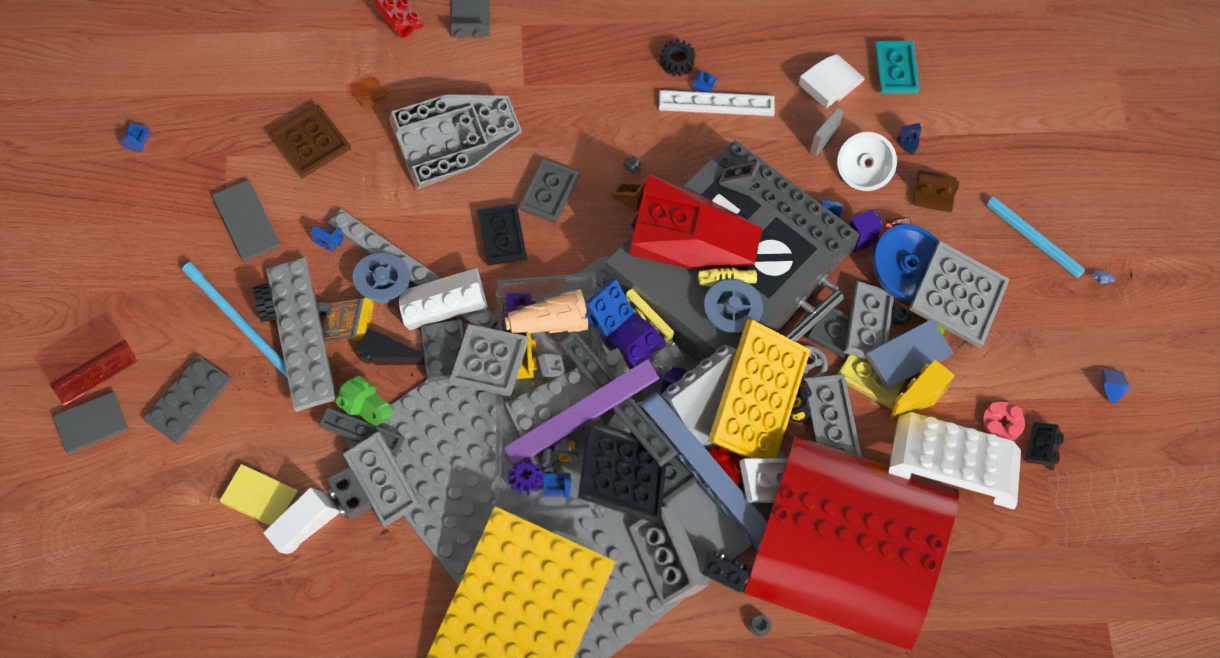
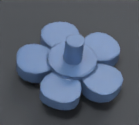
(1103, 276)

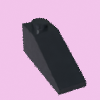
(382, 350)

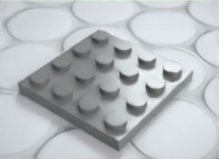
(959, 294)

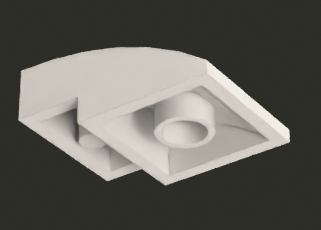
(830, 80)

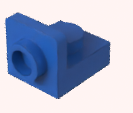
(325, 239)

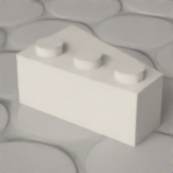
(301, 520)

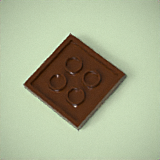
(310, 141)

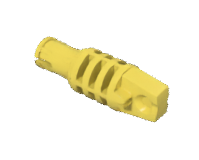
(713, 276)

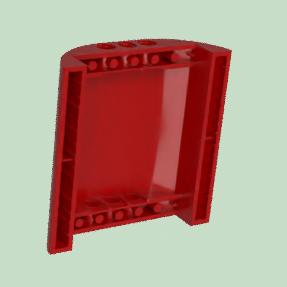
(854, 543)

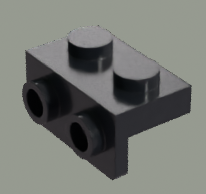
(725, 571)

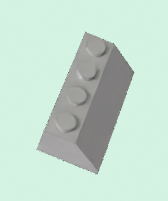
(669, 557)

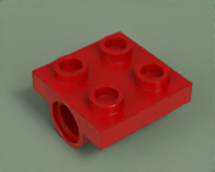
(399, 16)
(729, 463)

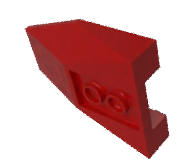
(691, 230)

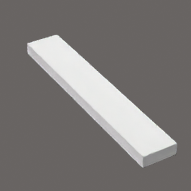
(716, 103)

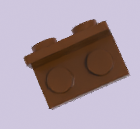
(935, 191)

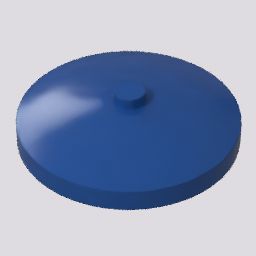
(902, 259)

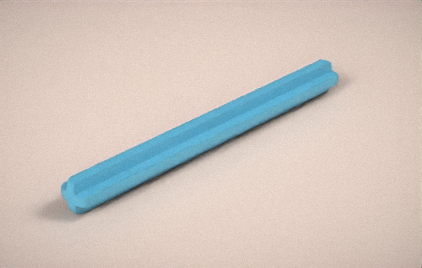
(1035, 237)

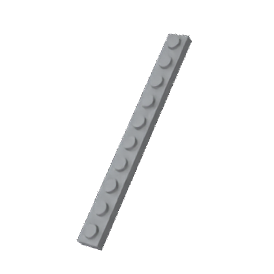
(419, 274)

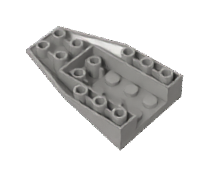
(452, 134)

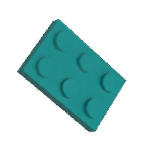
(897, 67)

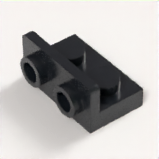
(1044, 444)

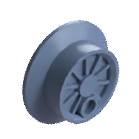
(381, 277)
(731, 304)

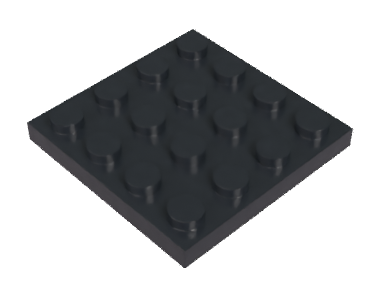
(621, 473)

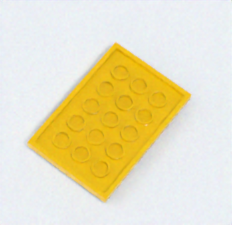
(759, 393)

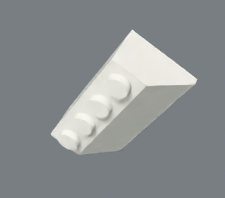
(442, 299)

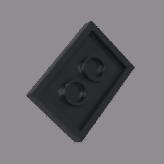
(502, 234)

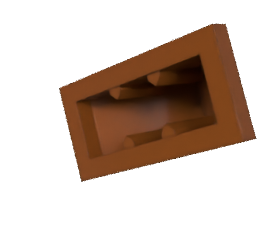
(630, 193)

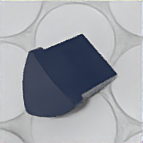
(909, 138)

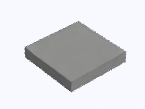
(826, 132)

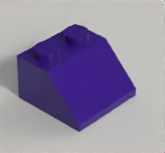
(635, 340)

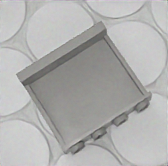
(700, 392)

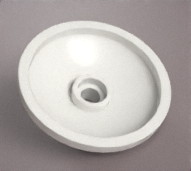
(855, 153)

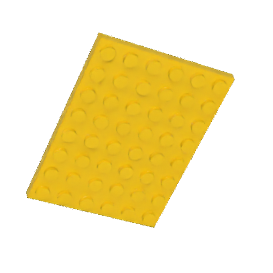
(522, 594)

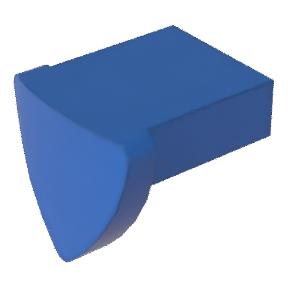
(135, 137)
(1115, 384)
(557, 485)

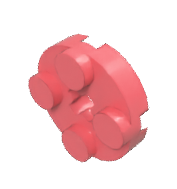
(1007, 411)

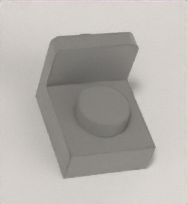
(551, 366)

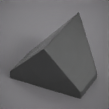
(739, 177)

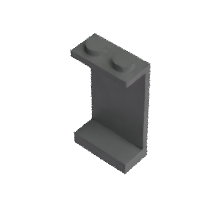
(470, 18)

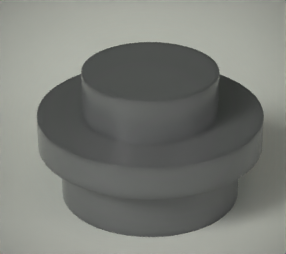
(632, 164)
(759, 625)

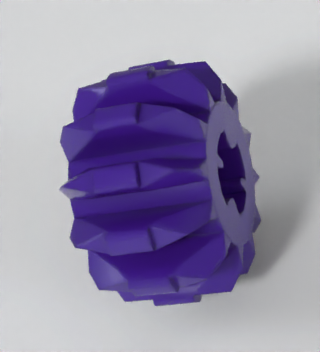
(525, 485)

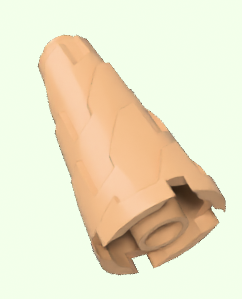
(552, 315)

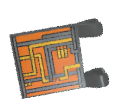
(341, 319)

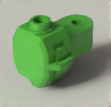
(359, 398)

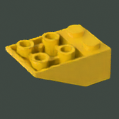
(924, 390)

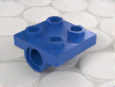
(608, 308)

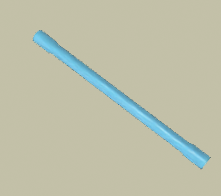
(198, 278)

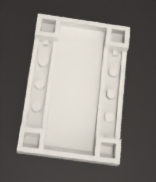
(956, 457)

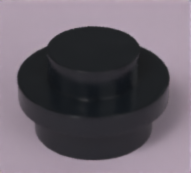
(900, 315)

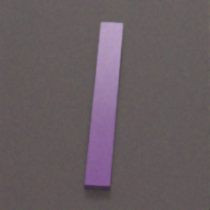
(582, 412)

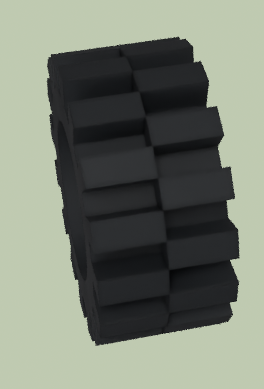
(674, 66)
(264, 302)

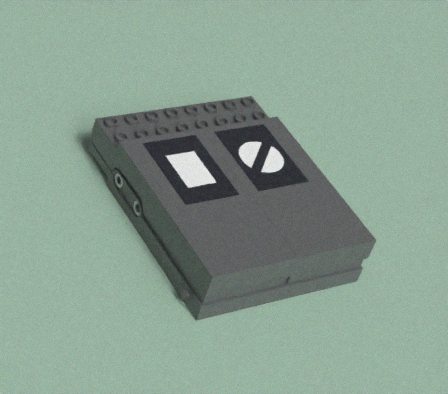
(794, 256)

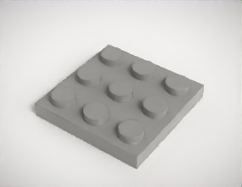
(489, 360)

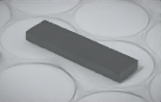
(357, 429)

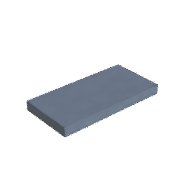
(909, 354)

